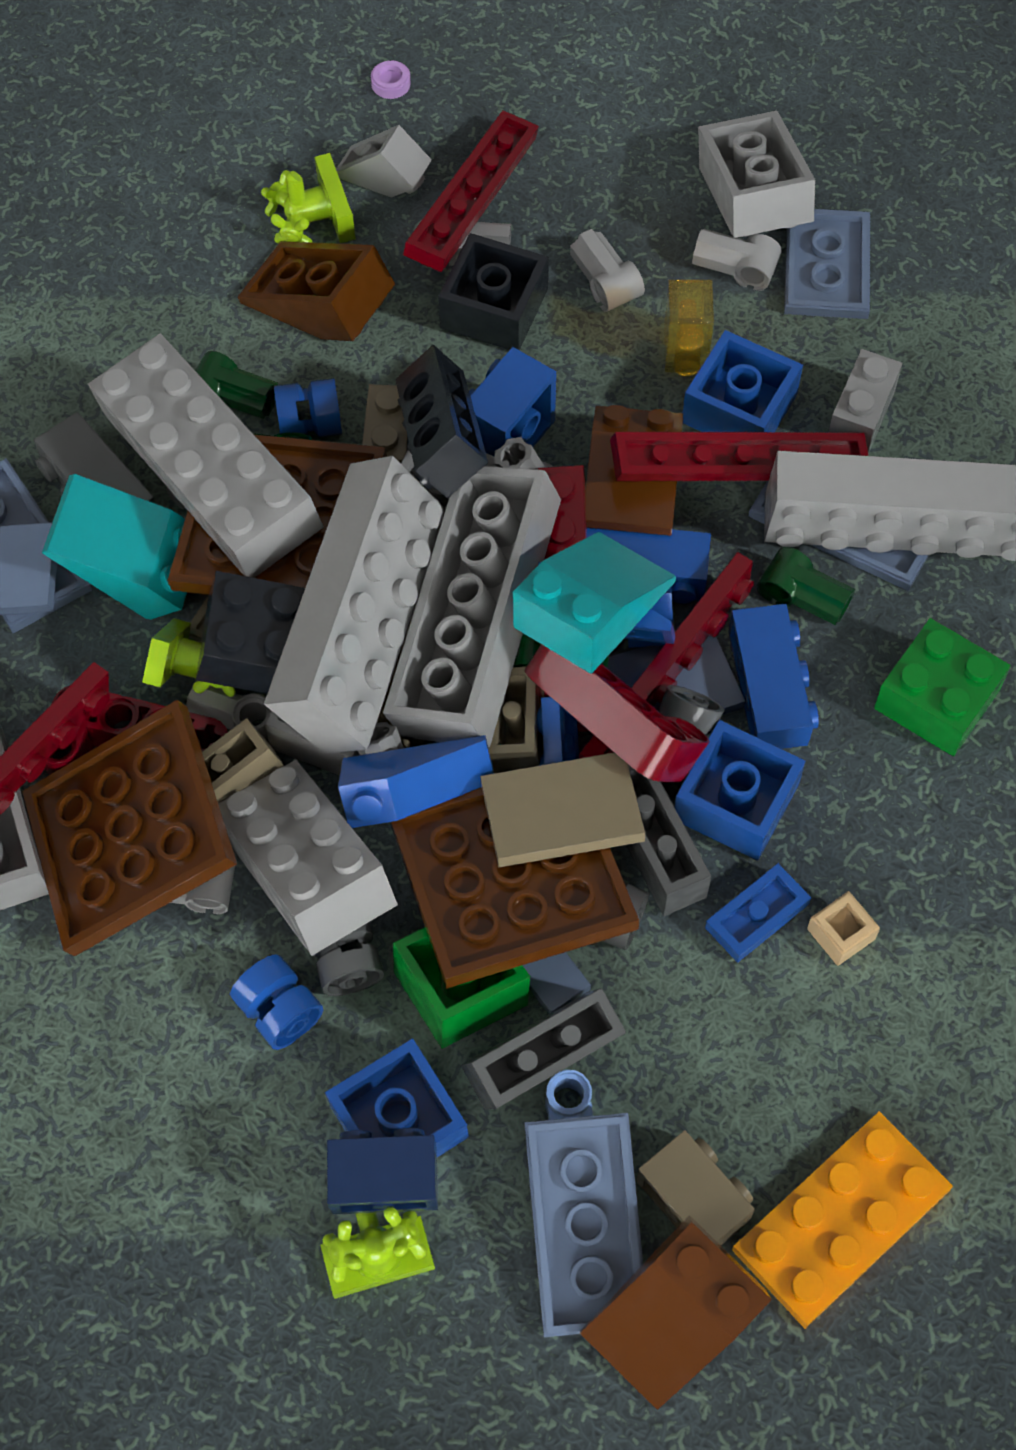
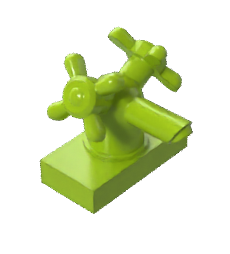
(309, 205)
(176, 654)
(376, 1253)

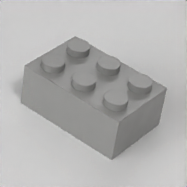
(756, 174)

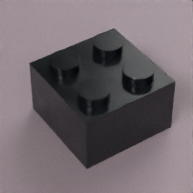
(493, 292)
(245, 630)

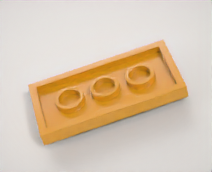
(842, 1219)

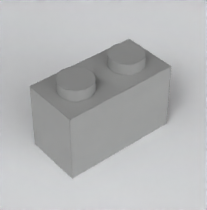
(866, 396)

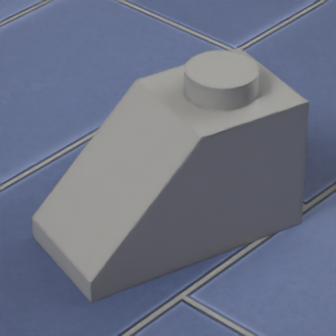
(385, 163)

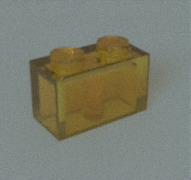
(688, 325)

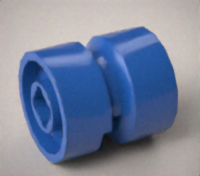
(323, 408)
(273, 985)

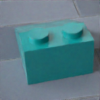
(117, 545)
(588, 599)

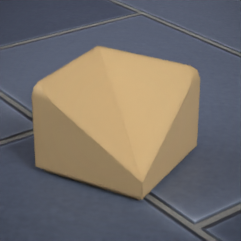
(843, 928)

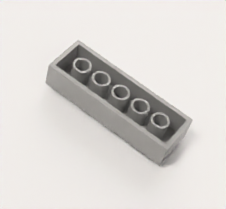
(206, 456)
(891, 504)
(356, 606)
(462, 625)

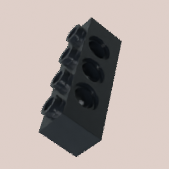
(440, 422)

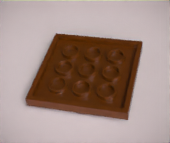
(319, 470)
(127, 828)
(508, 915)

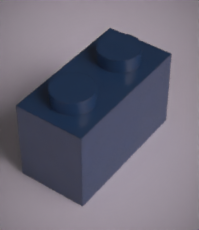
(382, 1172)

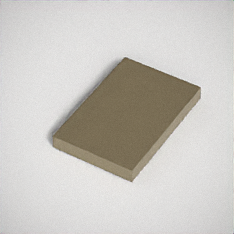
(562, 809)

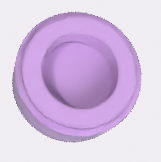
(390, 79)

